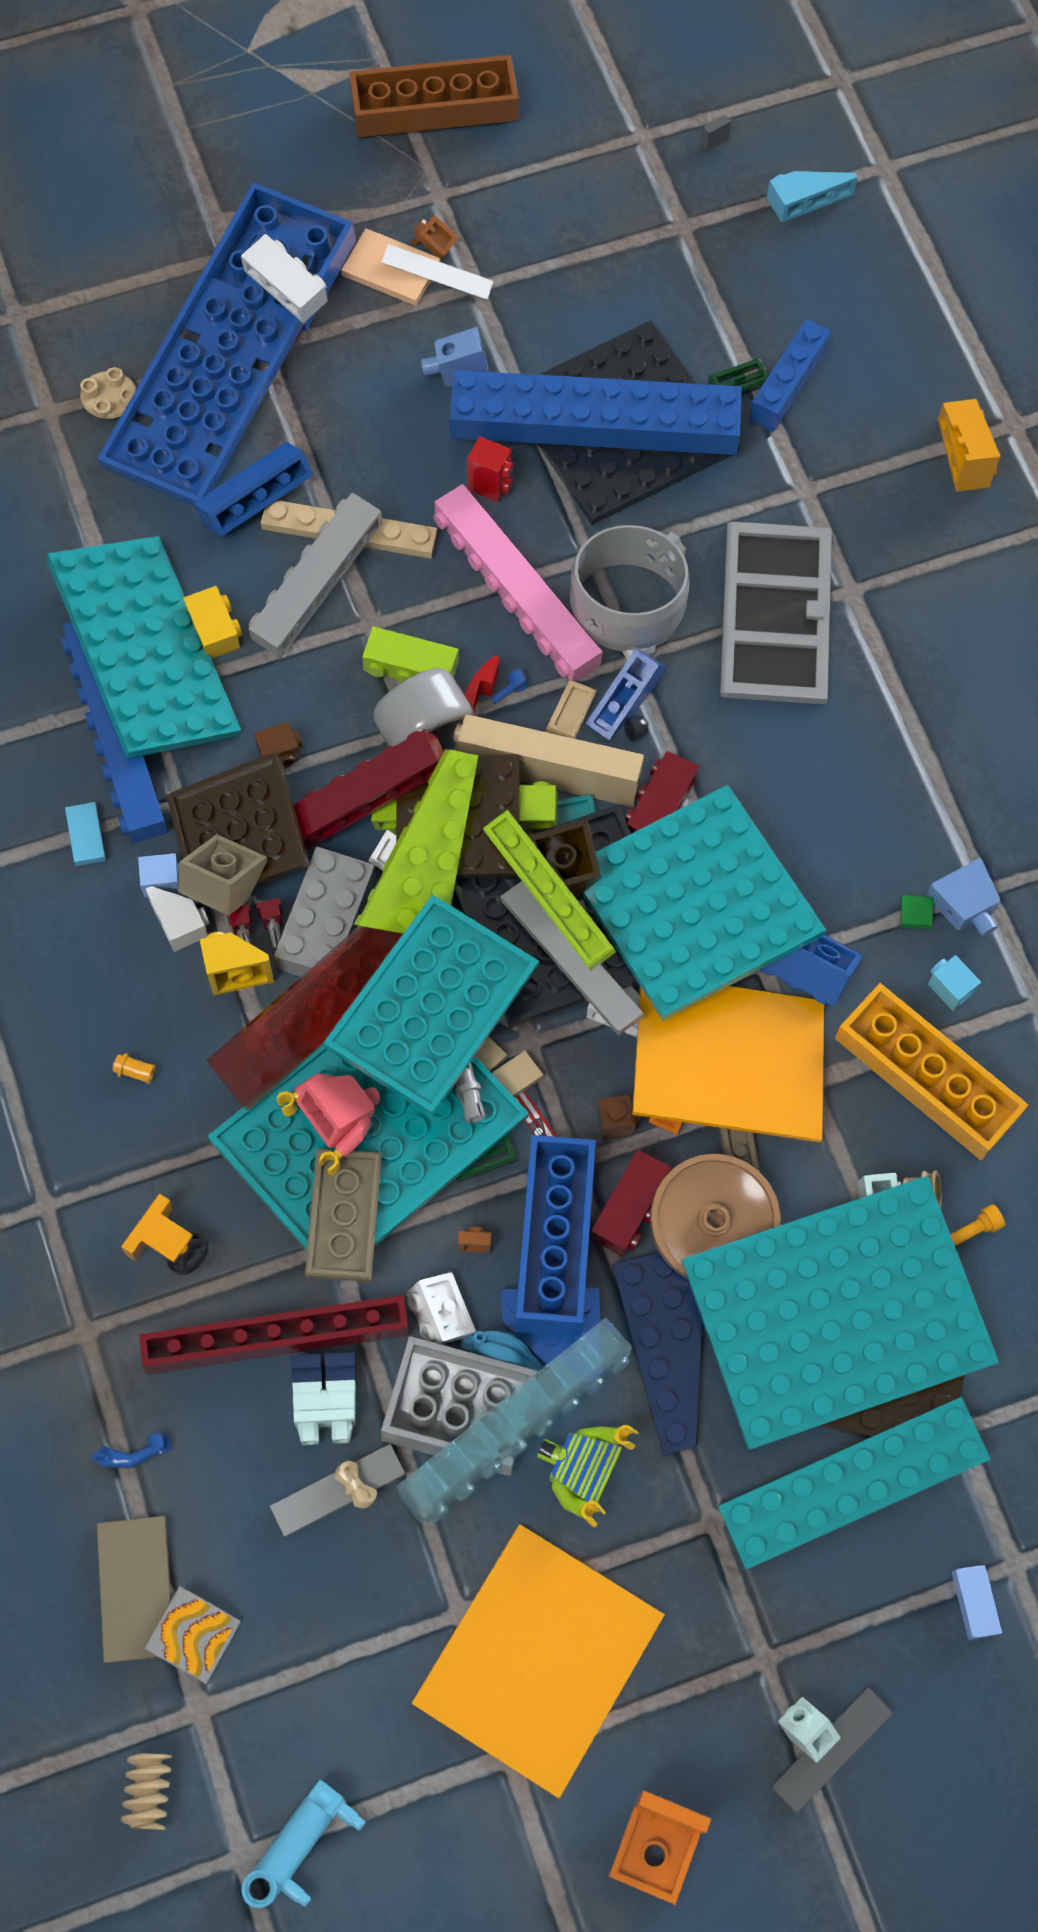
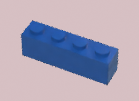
(789, 375)
(253, 489)

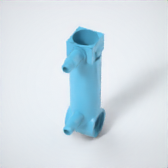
(295, 1843)

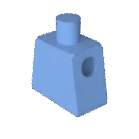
(456, 352)
(967, 898)

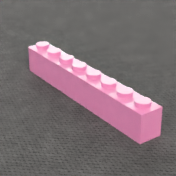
(517, 584)

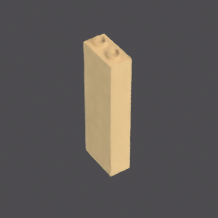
(556, 759)

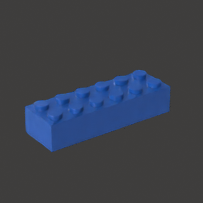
(555, 1236)

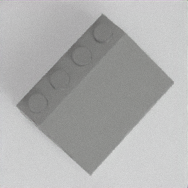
(444, 1394)

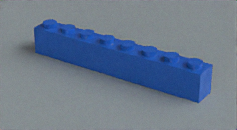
(130, 776)

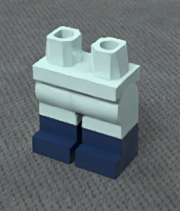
(324, 1407)

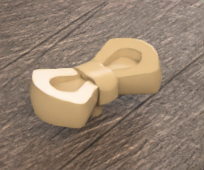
(362, 1495)

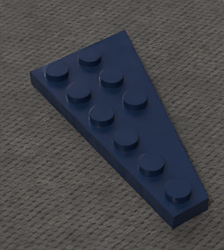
(666, 1344)

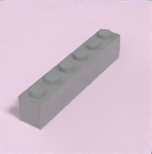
(315, 574)

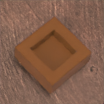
(474, 1240)

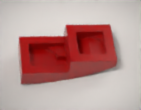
(483, 682)

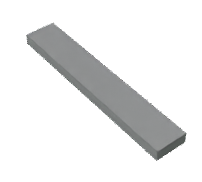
(594, 985)

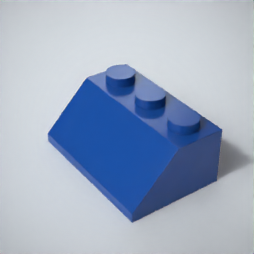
(818, 968)

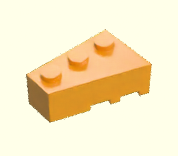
(968, 445)

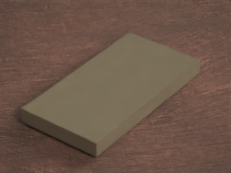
(344, 1218)
(132, 1585)

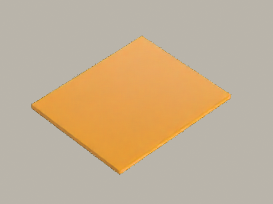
(734, 1063)
(538, 1660)

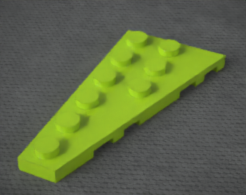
(427, 849)

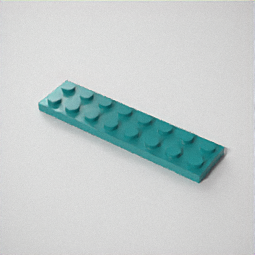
(853, 1483)

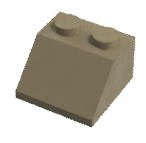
(220, 874)

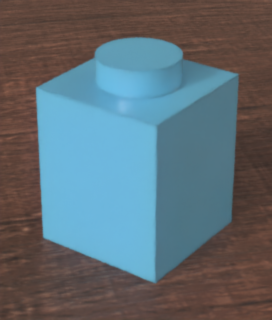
(953, 982)

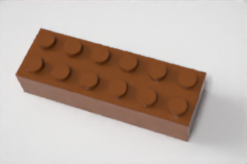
(434, 96)

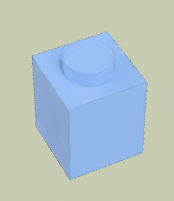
(159, 872)

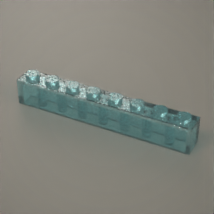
(513, 1422)

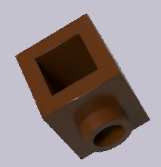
(282, 740)
(616, 1117)

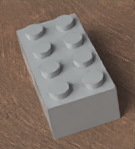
(324, 909)

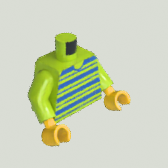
(585, 1466)

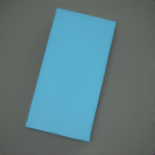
(85, 834)

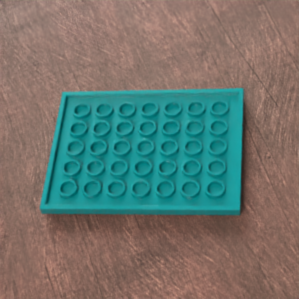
(417, 1149)
(838, 1312)

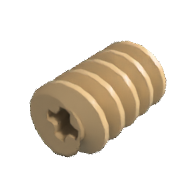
(146, 1791)

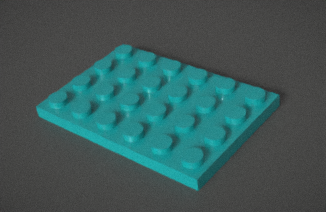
(431, 1005)

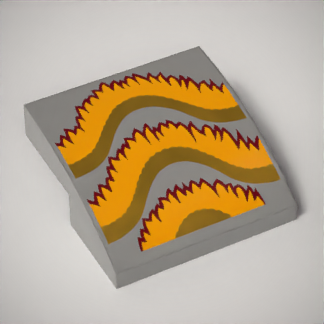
(193, 1635)

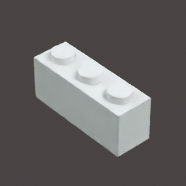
(284, 277)

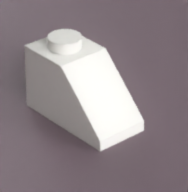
(178, 917)

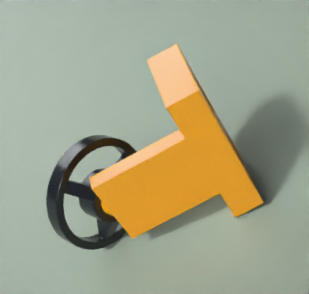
(165, 1238)

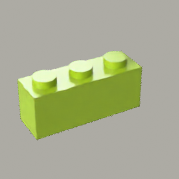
(405, 656)

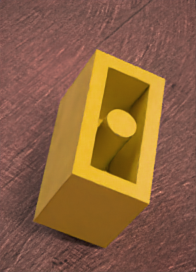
(212, 621)

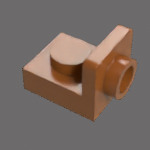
(434, 236)

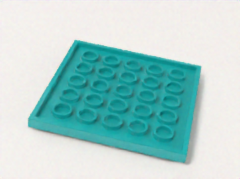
(698, 902)

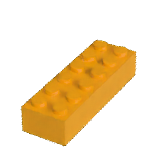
(930, 1071)

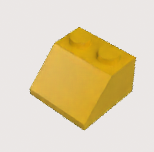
(234, 963)

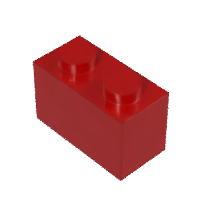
(489, 469)

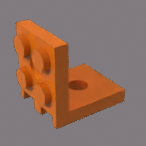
(664, 1825)

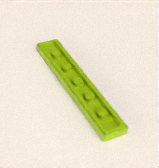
(549, 890)

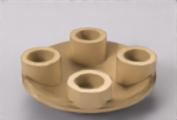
(107, 393)

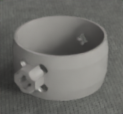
(630, 547)

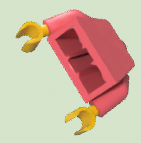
(336, 1110)

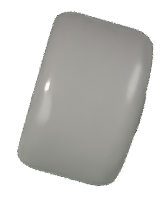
(422, 702)

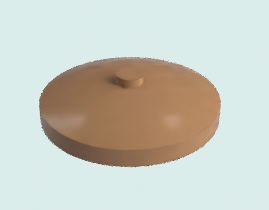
(710, 1205)

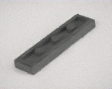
(854, 1727)

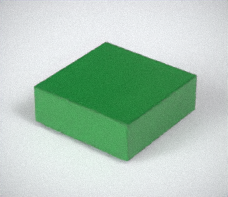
(916, 912)

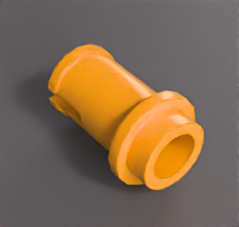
(133, 1068)

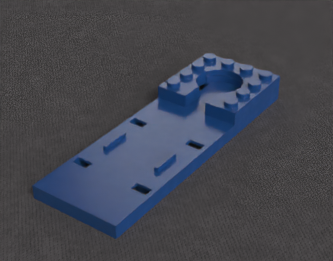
(210, 387)

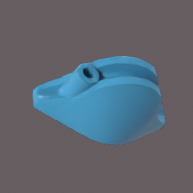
(502, 1347)

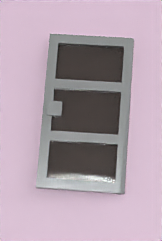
(776, 613)

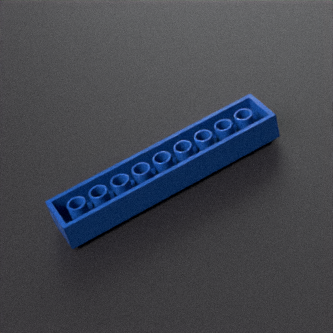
(595, 412)

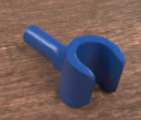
(518, 684)

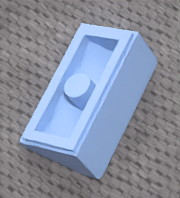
(976, 1602)

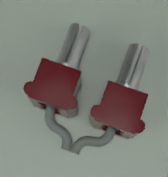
(268, 911)

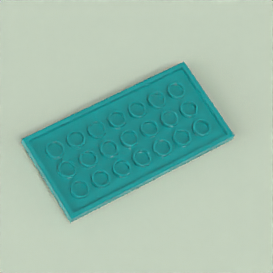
(142, 646)

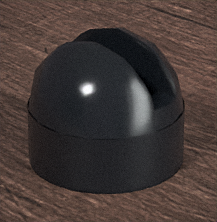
(636, 727)

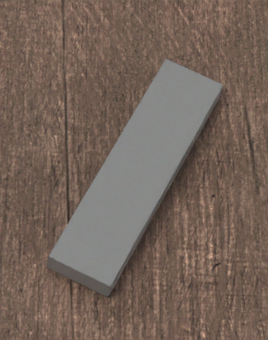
(329, 1495)

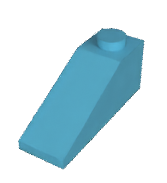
(807, 191)

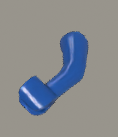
(110, 1457)

